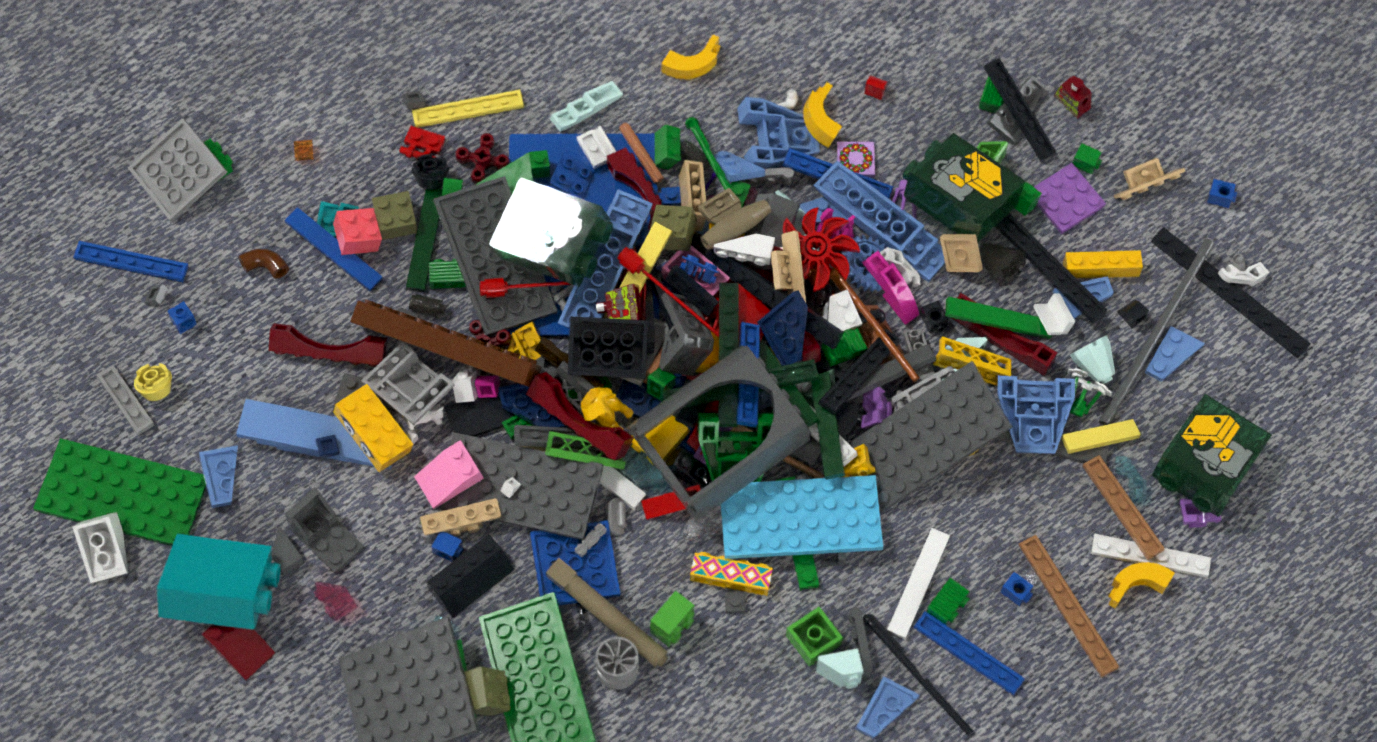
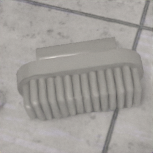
(616, 516)

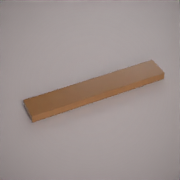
(1123, 507)

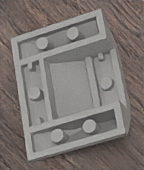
(407, 383)

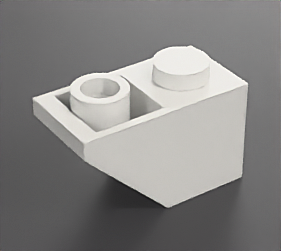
(465, 384)

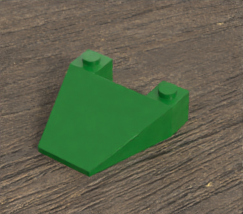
(528, 166)
(727, 448)

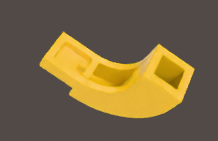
(691, 66)
(816, 119)
(1141, 573)

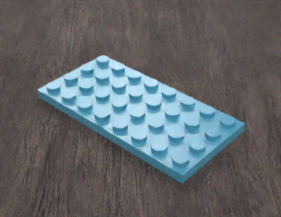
(802, 518)

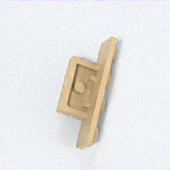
(1145, 175)
(788, 265)
(461, 519)

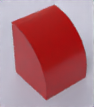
(875, 87)

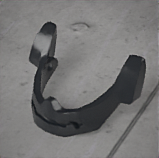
(574, 634)

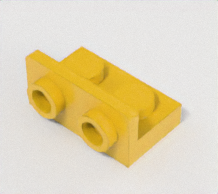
(860, 464)

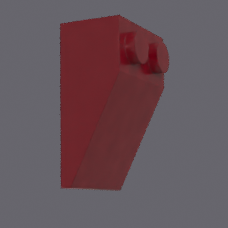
(239, 648)

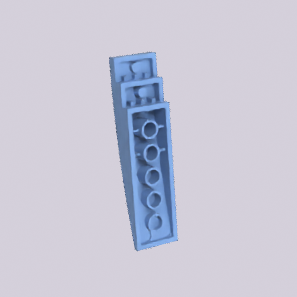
(628, 219)
(882, 219)
(296, 430)

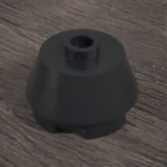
(430, 171)

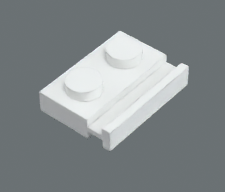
(596, 146)

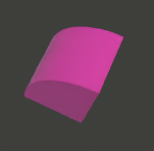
(487, 386)

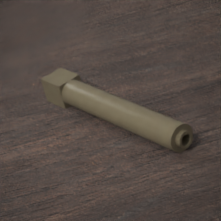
(569, 581)

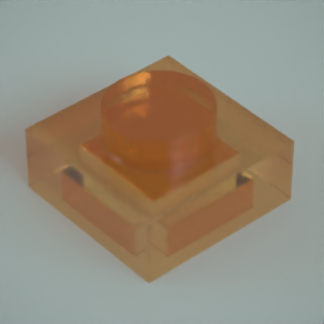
(303, 150)

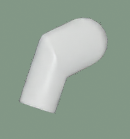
(791, 100)

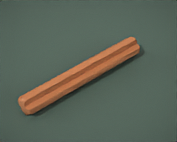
(641, 153)

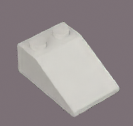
(102, 547)

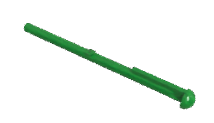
(692, 123)

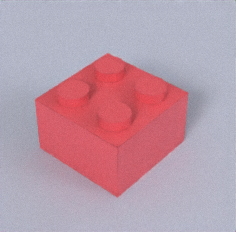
(357, 231)

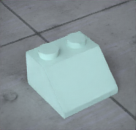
(841, 668)

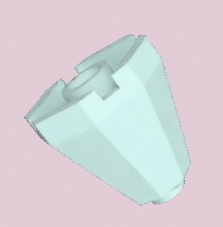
(1096, 360)

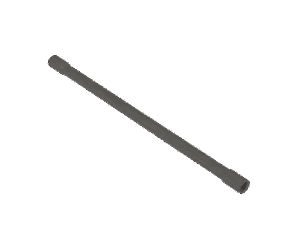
(1111, 410)

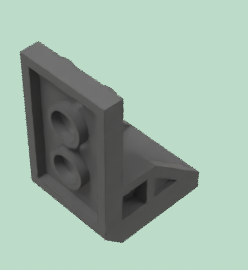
(687, 341)
(321, 532)

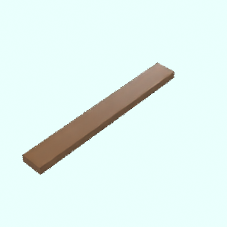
(1068, 606)

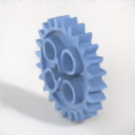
(856, 266)

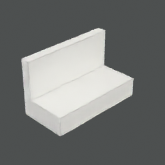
(1055, 315)

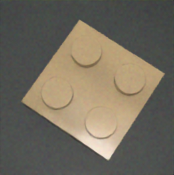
(961, 253)

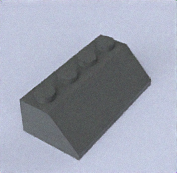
(773, 223)

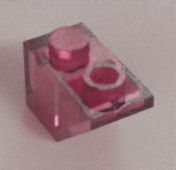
(336, 598)

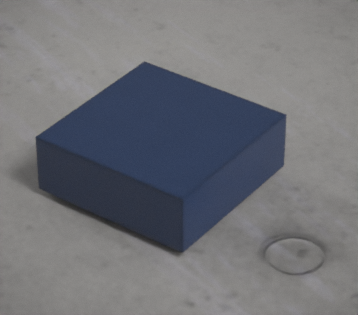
(327, 446)

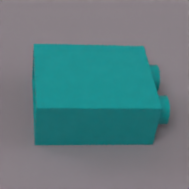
(217, 582)

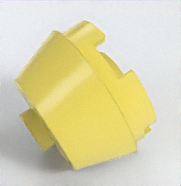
(153, 382)

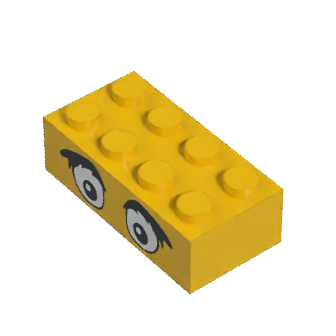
(373, 428)

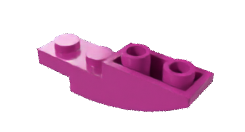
(895, 287)

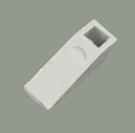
(750, 248)

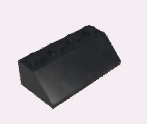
(470, 576)

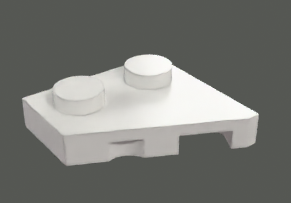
(843, 312)

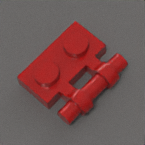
(423, 140)

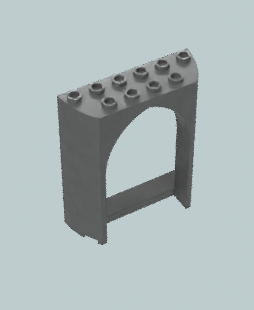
(785, 436)

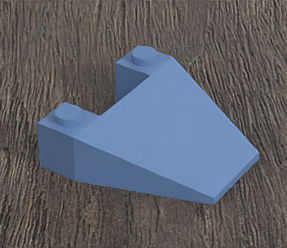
(777, 132)

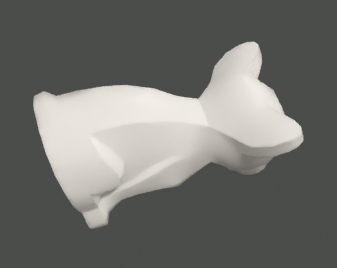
(435, 414)

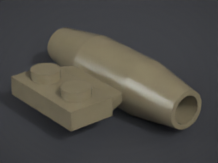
(729, 217)

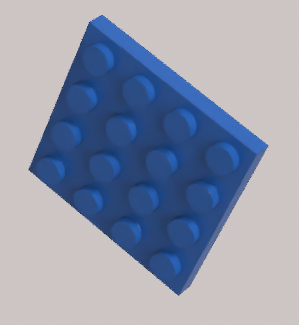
(595, 567)

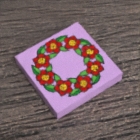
(857, 157)

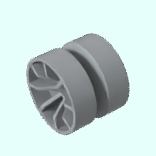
(617, 663)

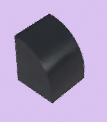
(1133, 313)

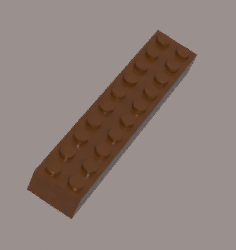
(441, 341)

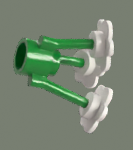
(1079, 406)

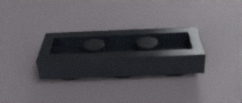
(692, 290)

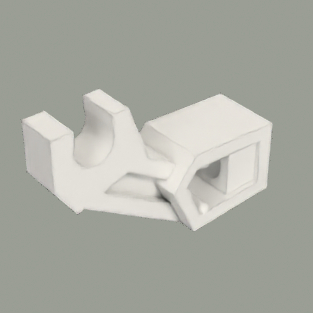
(907, 271)
(1251, 276)

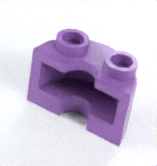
(876, 408)
(1195, 517)

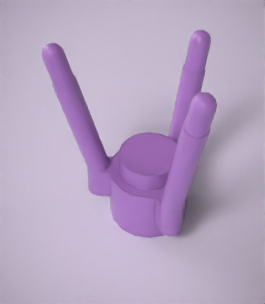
(900, 192)

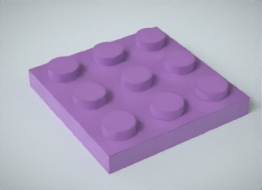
(1068, 198)

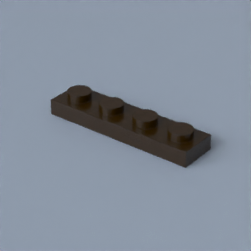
(555, 356)

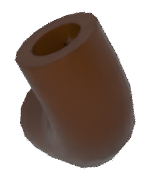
(266, 259)

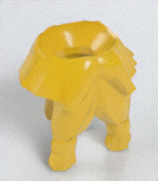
(601, 404)

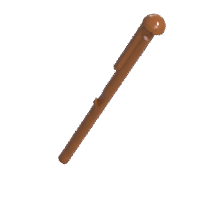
(843, 285)

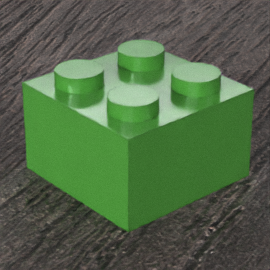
(672, 619)
(814, 636)

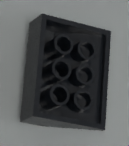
(607, 347)

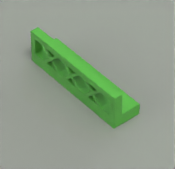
(579, 456)

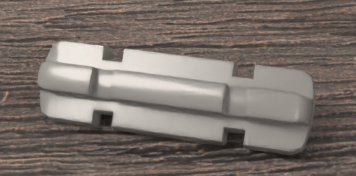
(590, 540)

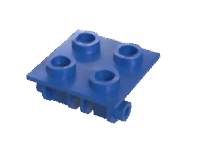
(571, 176)
(710, 269)

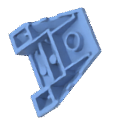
(1036, 411)

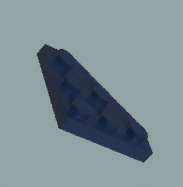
(786, 328)
(515, 400)

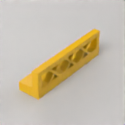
(957, 359)

